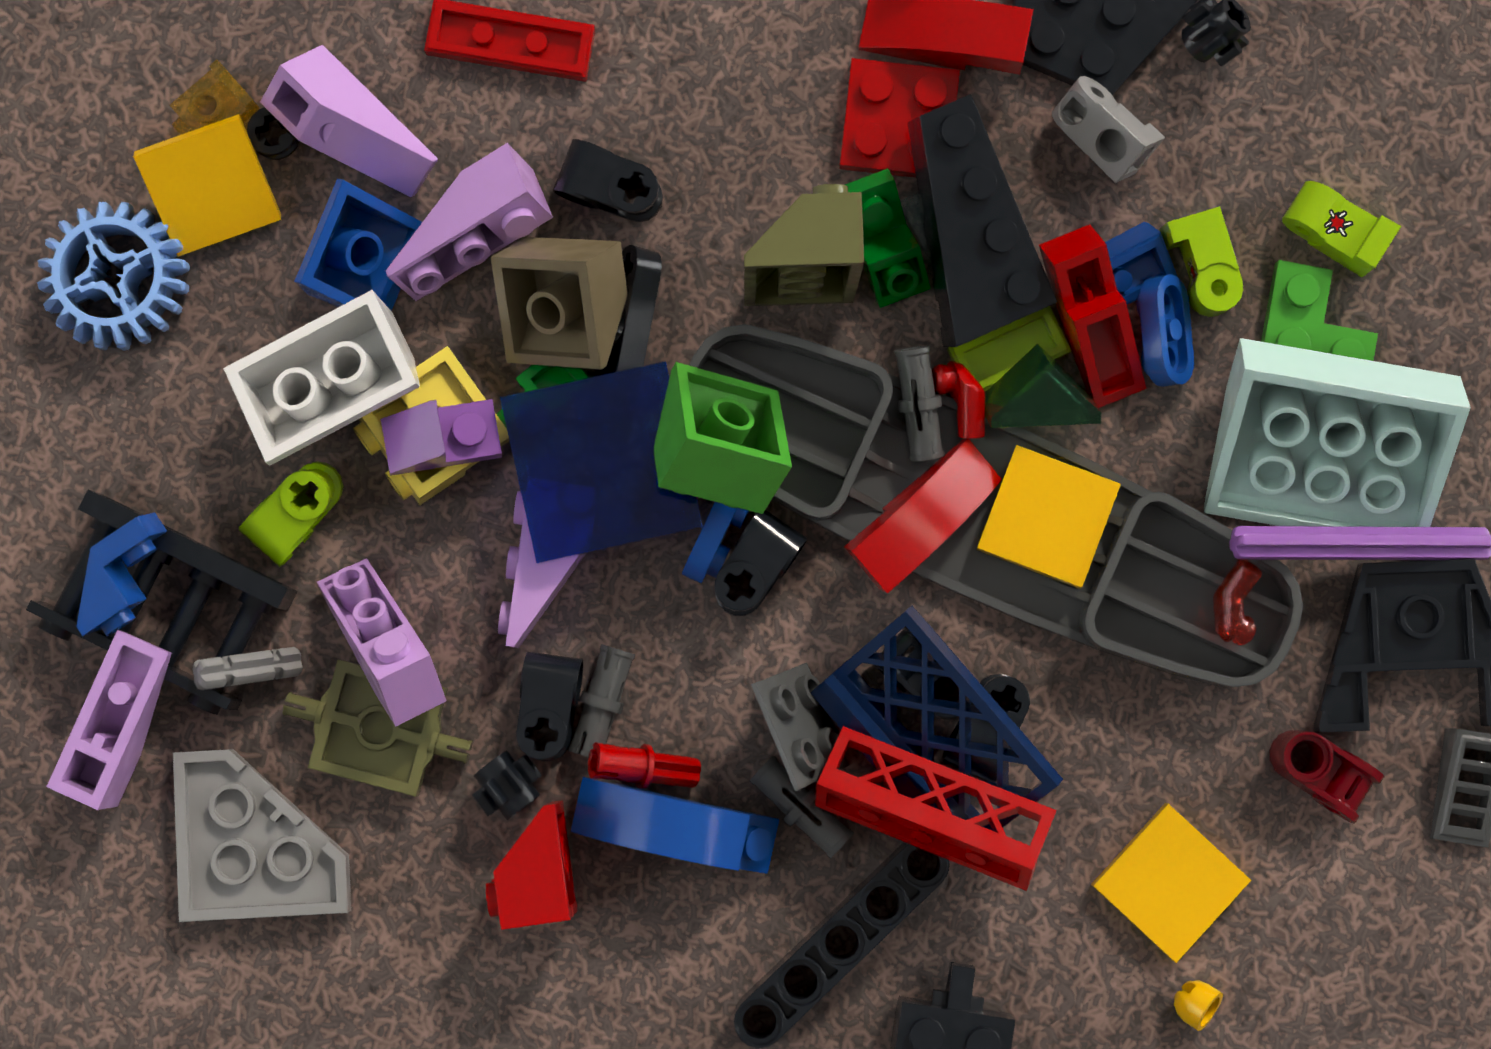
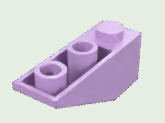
(343, 119)
(474, 218)
(533, 583)
(383, 642)

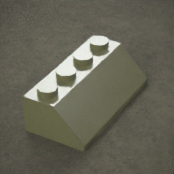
(809, 252)

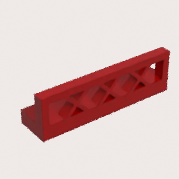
(926, 826)

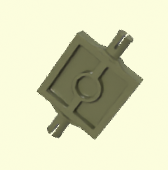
(361, 740)

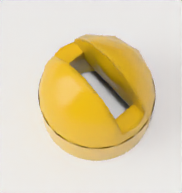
(1197, 1003)

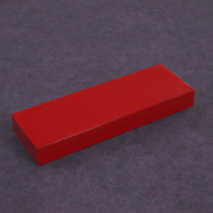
(510, 39)

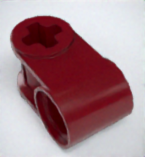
(1332, 776)

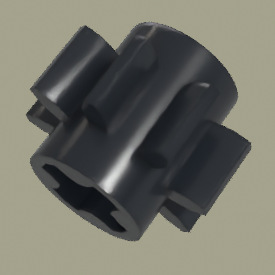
(1216, 30)
(507, 785)

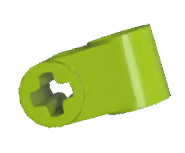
(288, 513)

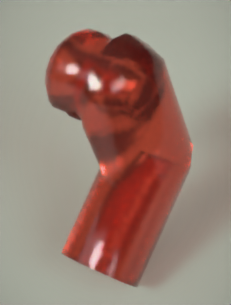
(1228, 603)

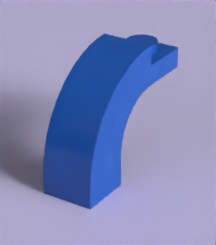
(674, 826)

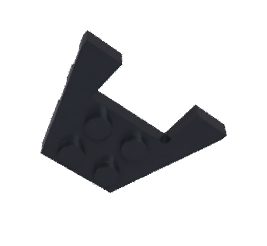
(1097, 36)
(1407, 620)

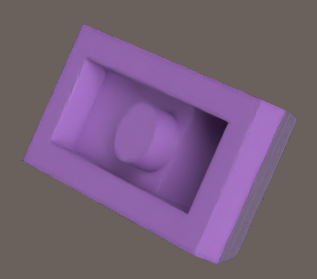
(440, 436)

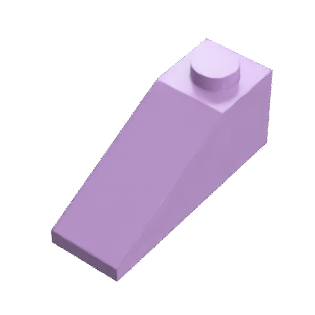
(112, 724)

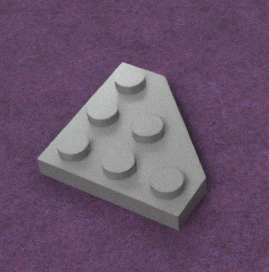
(248, 846)

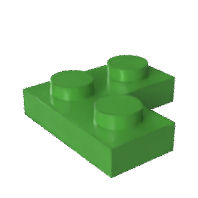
(1298, 314)

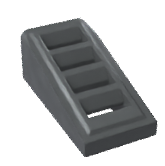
(1450, 765)

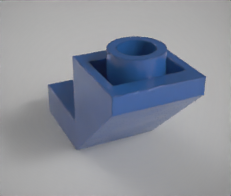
(108, 586)

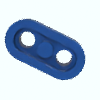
(1166, 330)
(708, 552)

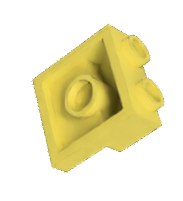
(440, 380)

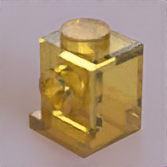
(214, 85)

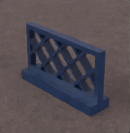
(863, 709)

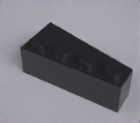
(973, 227)

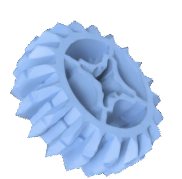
(91, 236)

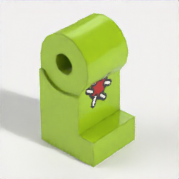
(1339, 227)
(1209, 260)

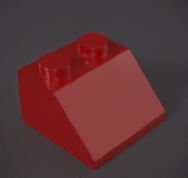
(536, 875)

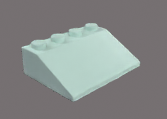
(1332, 440)

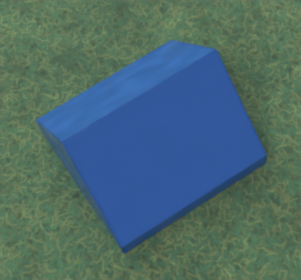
(354, 247)

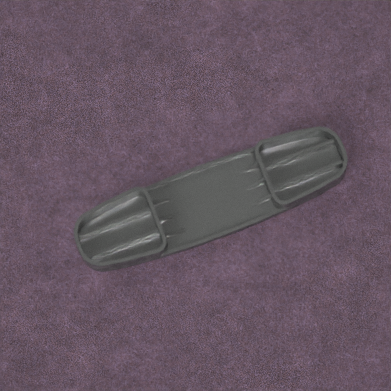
(1149, 575)

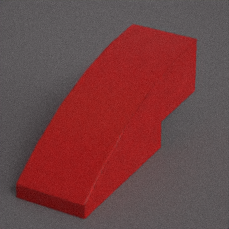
(948, 32)
(1093, 315)
(924, 515)

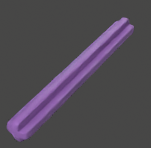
(1359, 543)

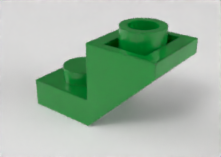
(890, 250)

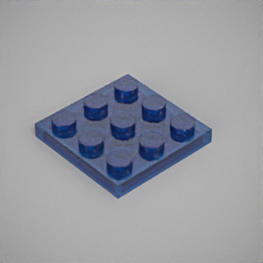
(591, 463)

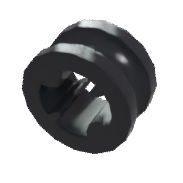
(260, 124)

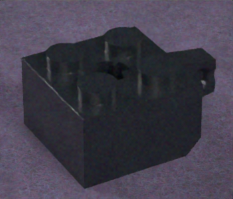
(951, 1018)

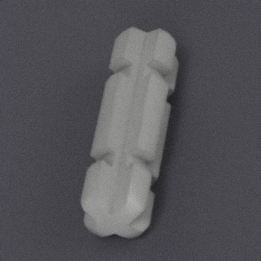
(247, 668)

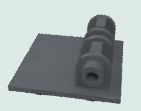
(797, 723)

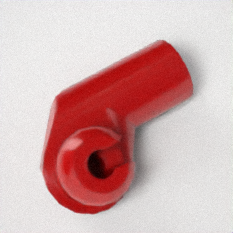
(967, 393)

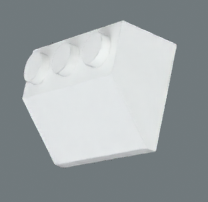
(323, 376)

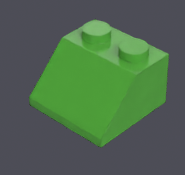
(721, 439)

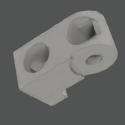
(1105, 129)

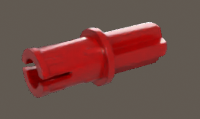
(642, 766)

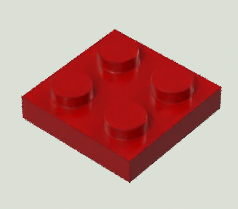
(878, 110)

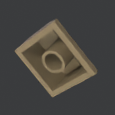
(560, 300)

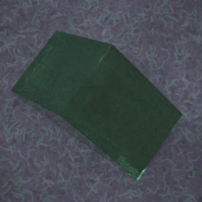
(1039, 394)

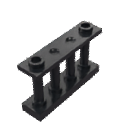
(208, 572)

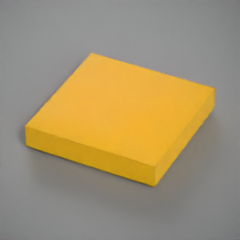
(208, 184)
(1048, 516)
(1171, 882)

